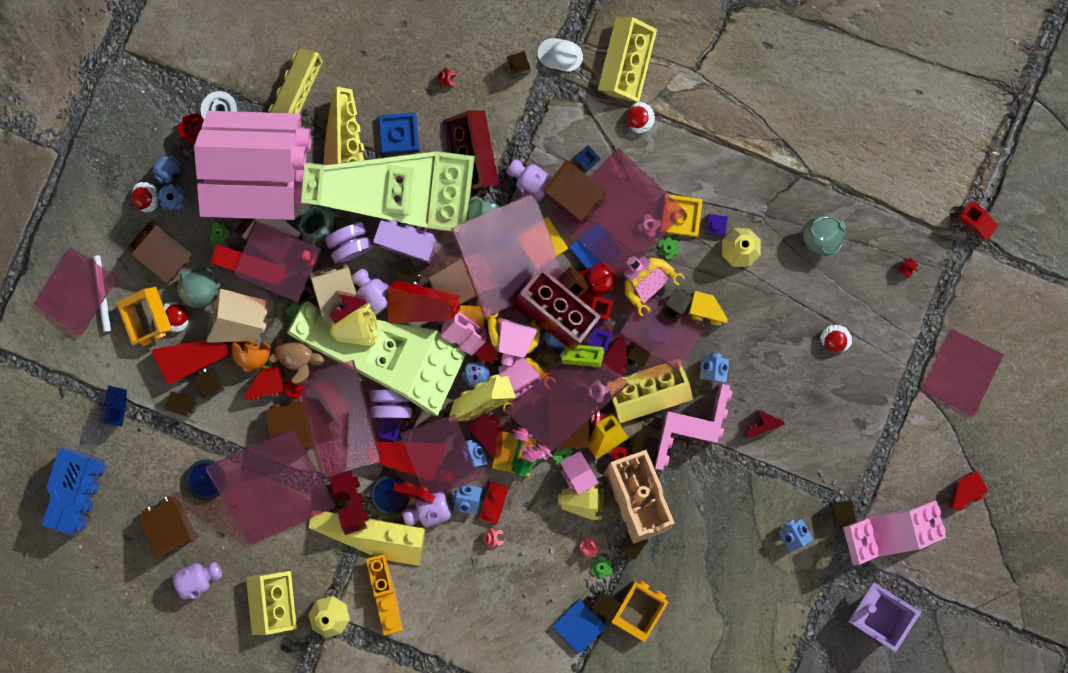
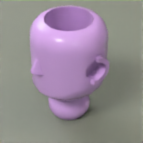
(529, 179)
(373, 291)
(428, 513)
(195, 579)

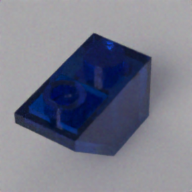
(114, 406)

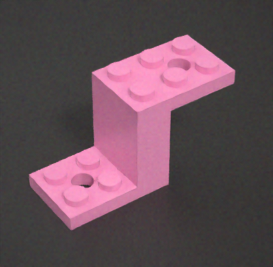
(693, 427)
(894, 532)

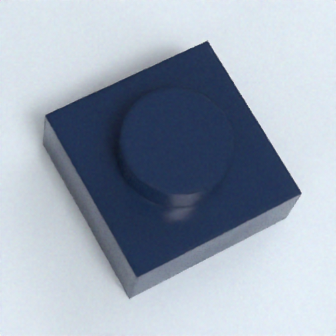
(587, 158)

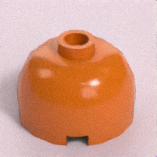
(250, 355)

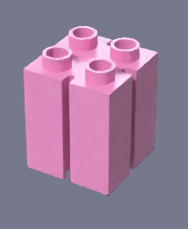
(251, 164)

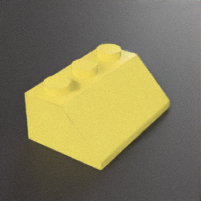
(483, 398)
(271, 603)

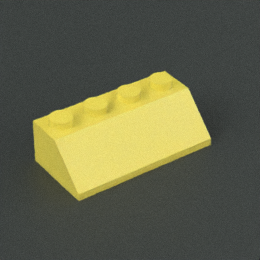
(627, 59)
(297, 82)
(651, 392)

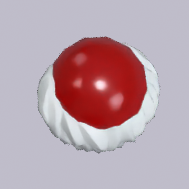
(640, 117)
(145, 196)
(177, 316)
(836, 338)

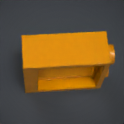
(132, 322)
(630, 628)

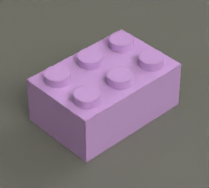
(405, 241)

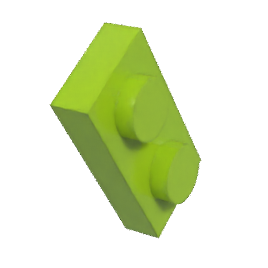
(583, 356)

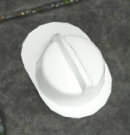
(560, 54)

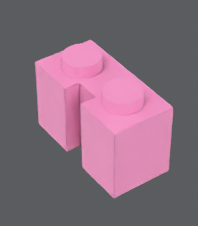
(464, 332)
(578, 473)

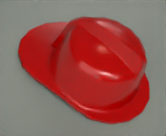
(599, 280)

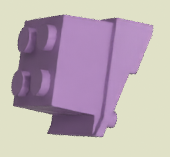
(884, 616)

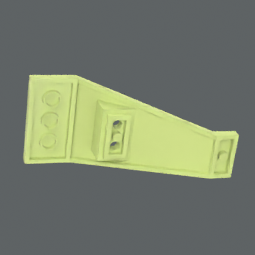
(432, 190)
(415, 365)

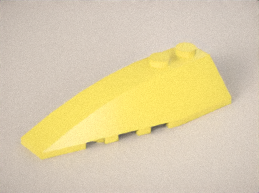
(342, 130)
(395, 540)

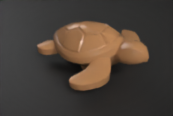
(296, 356)

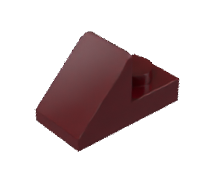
(352, 303)
(768, 423)

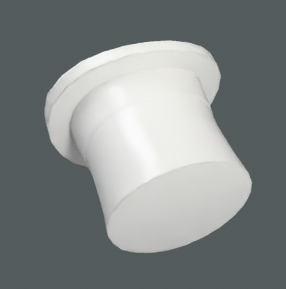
(218, 102)

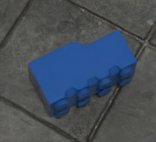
(71, 490)

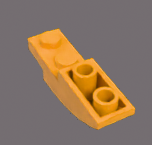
(384, 594)

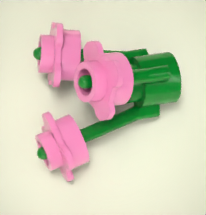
(530, 453)

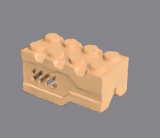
(639, 496)

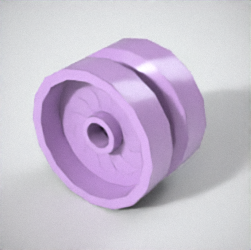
(348, 243)
(390, 405)

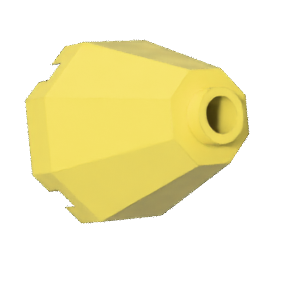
(734, 252)
(357, 327)
(586, 504)
(335, 611)

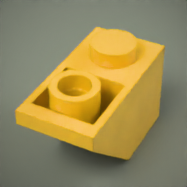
(706, 307)
(606, 436)

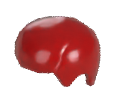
(190, 127)

